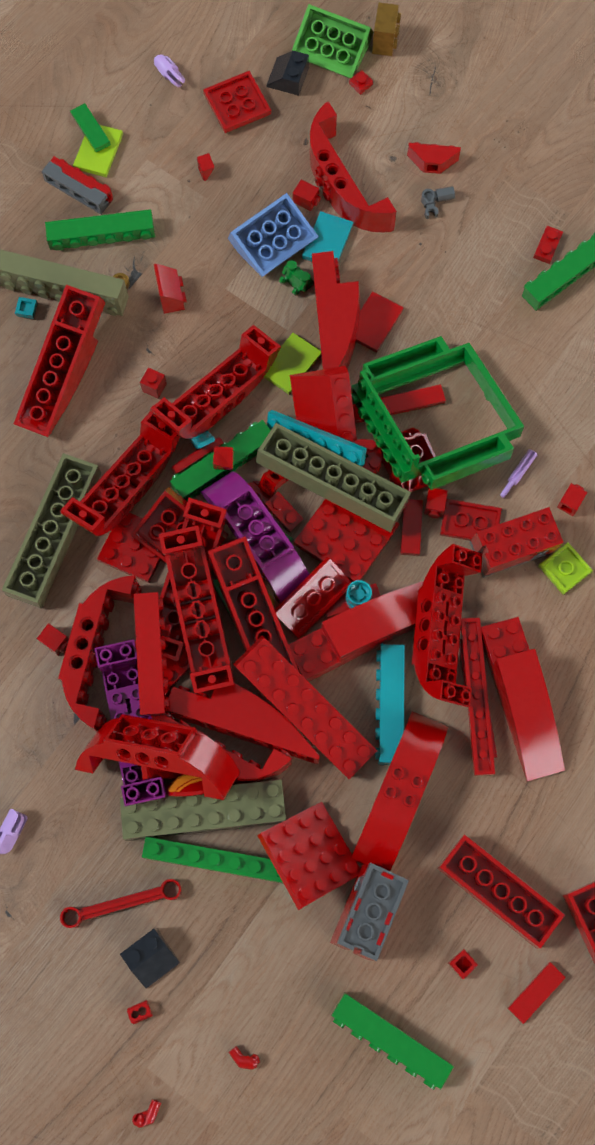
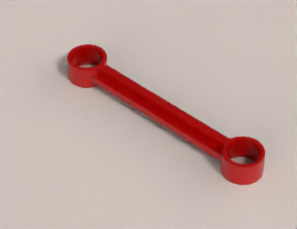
(120, 903)

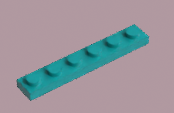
(340, 446)

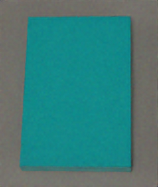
(332, 234)

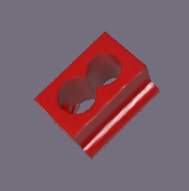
(137, 1008)

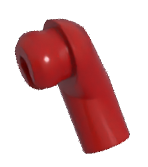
(242, 1061)
(147, 1117)

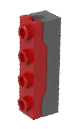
(77, 184)

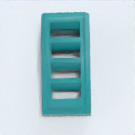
(202, 440)

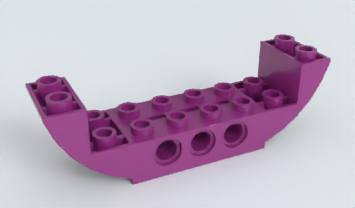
(269, 545)
(120, 680)

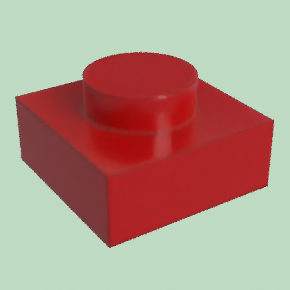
(361, 82)

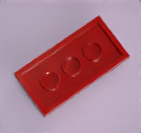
(312, 597)

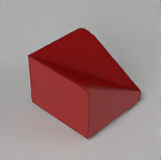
(205, 165)
(223, 458)
(463, 964)

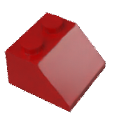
(169, 288)

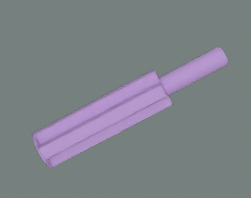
(519, 471)

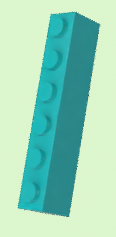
(390, 701)

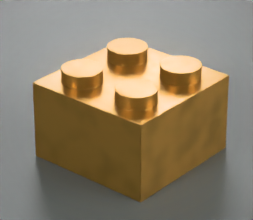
(386, 29)

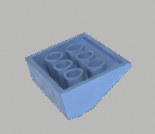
(272, 235)

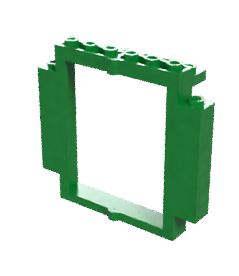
(413, 365)

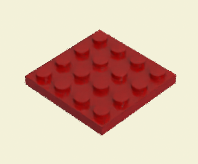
(344, 538)
(309, 855)

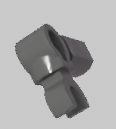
(429, 197)

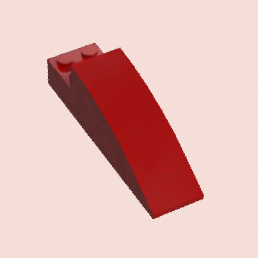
(337, 311)
(61, 361)
(247, 596)
(356, 632)
(523, 698)
(241, 716)

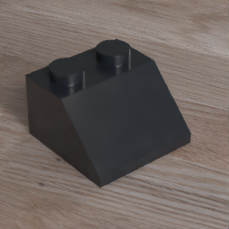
(289, 72)
(150, 958)

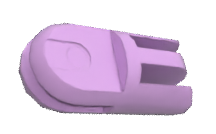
(169, 70)
(11, 830)

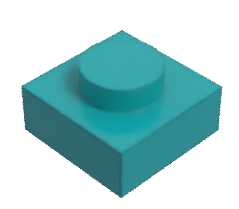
(26, 307)

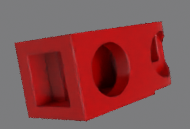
(271, 482)

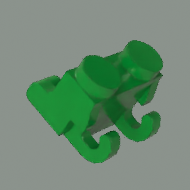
(296, 277)

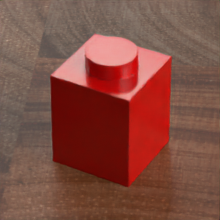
(306, 195)
(153, 383)
(572, 499)
(435, 502)
(53, 639)

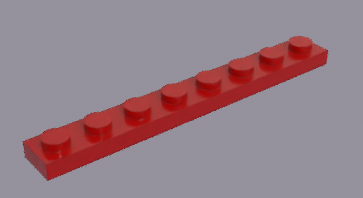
(479, 708)

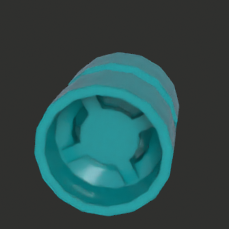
(358, 593)

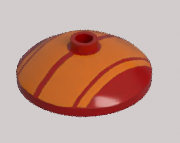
(185, 786)

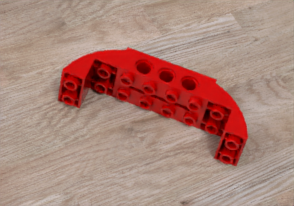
(93, 615)
(440, 624)
(164, 748)
(249, 771)

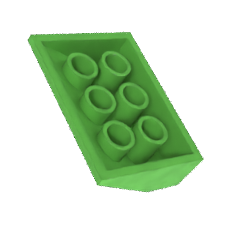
(332, 41)

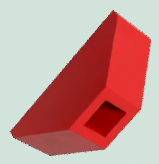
(433, 157)

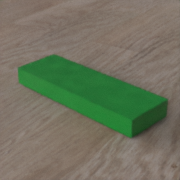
(90, 127)

